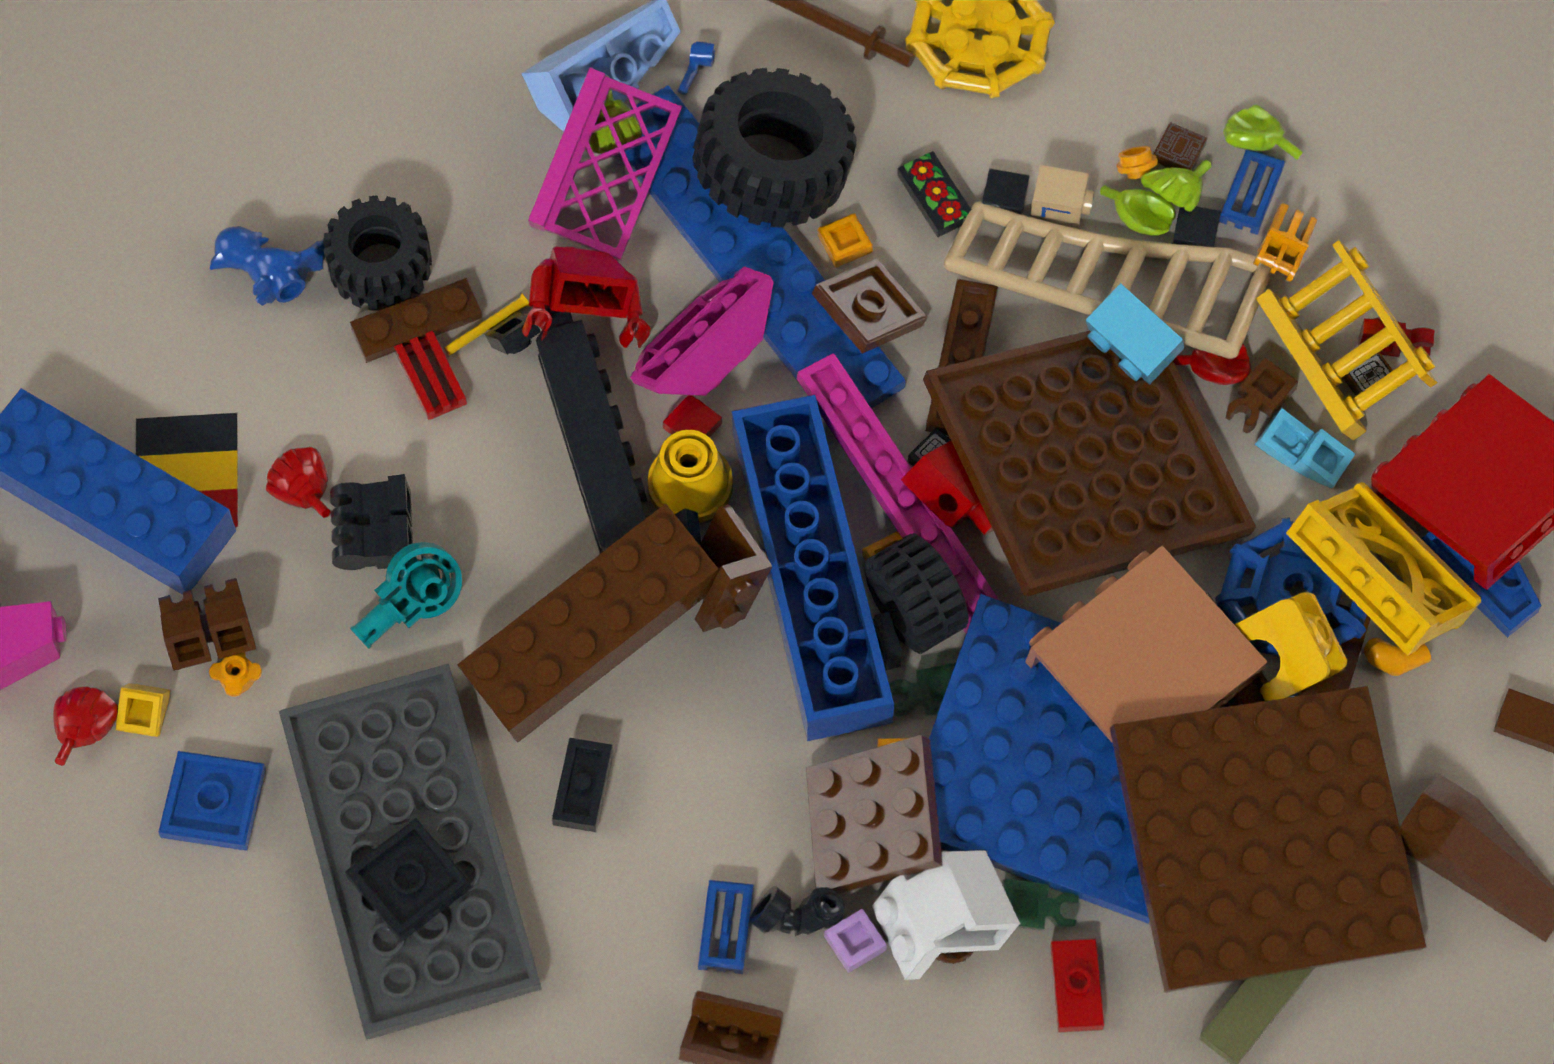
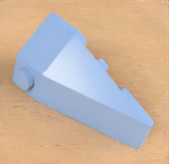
(618, 49)

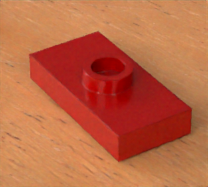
(1077, 985)

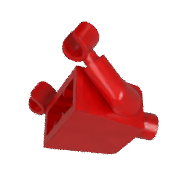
(585, 284)

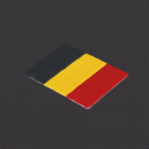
(195, 451)

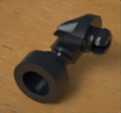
(817, 911)

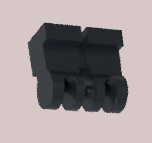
(384, 507)

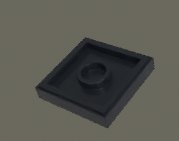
(408, 880)

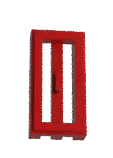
(417, 347)

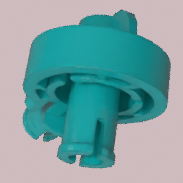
(412, 590)

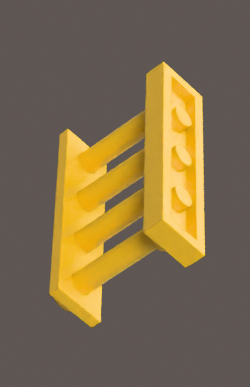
(1327, 376)

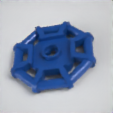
(1273, 577)

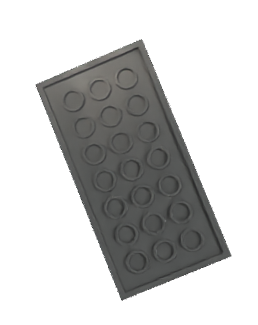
(363, 774)

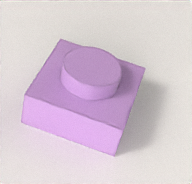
(855, 940)

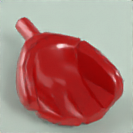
(1217, 368)
(299, 479)
(82, 719)

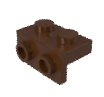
(730, 1031)

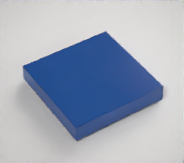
(212, 800)

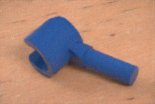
(700, 55)

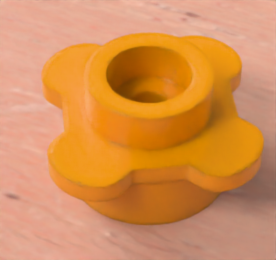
(235, 684)

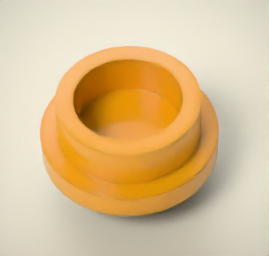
(1136, 161)

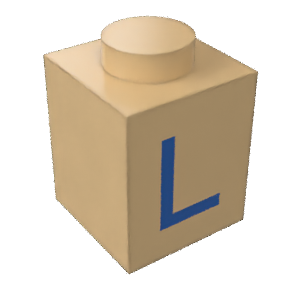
(1061, 196)

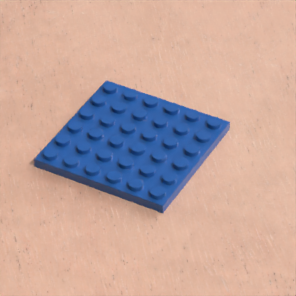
(1030, 769)

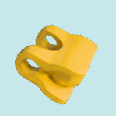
(1303, 641)

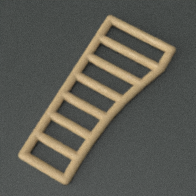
(1094, 245)

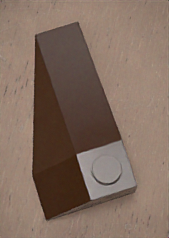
(1472, 850)

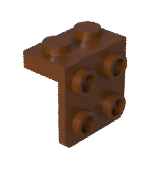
(740, 575)

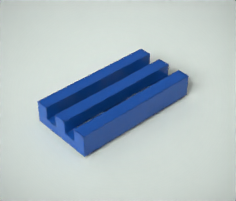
(1241, 218)
(721, 962)

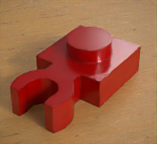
(1418, 336)

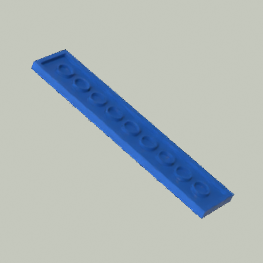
(796, 322)

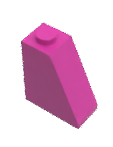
(28, 639)

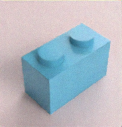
(1133, 335)

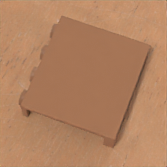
(1147, 647)

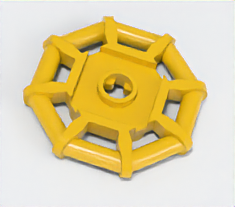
(982, 55)

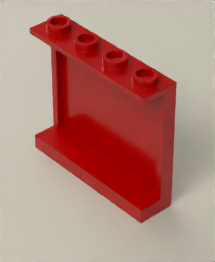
(1479, 478)

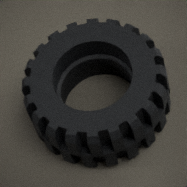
(782, 108)

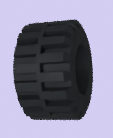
(370, 225)
(917, 591)

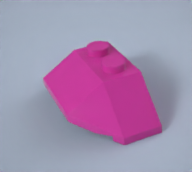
(707, 337)

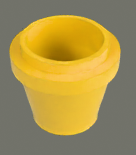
(693, 488)

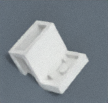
(945, 911)

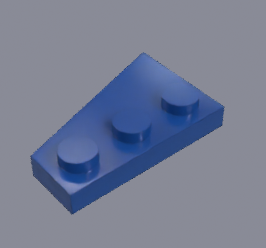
(1507, 602)

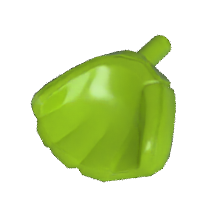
(627, 130)
(1257, 131)
(1177, 184)
(1142, 210)

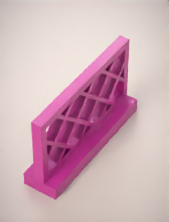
(570, 153)

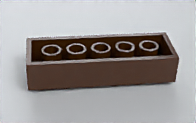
(590, 623)

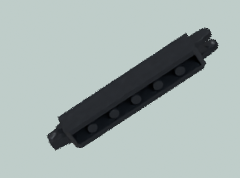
(591, 429)

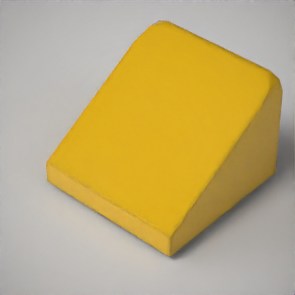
(142, 709)

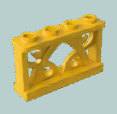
(1339, 541)

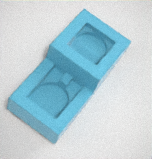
(1306, 452)

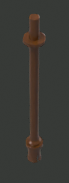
(872, 41)

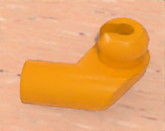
(1392, 659)

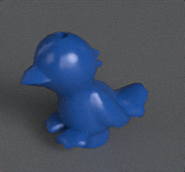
(274, 270)

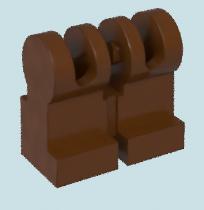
(188, 632)

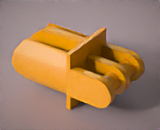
(1282, 249)

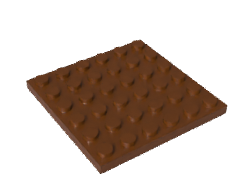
(1084, 460)
(1266, 838)

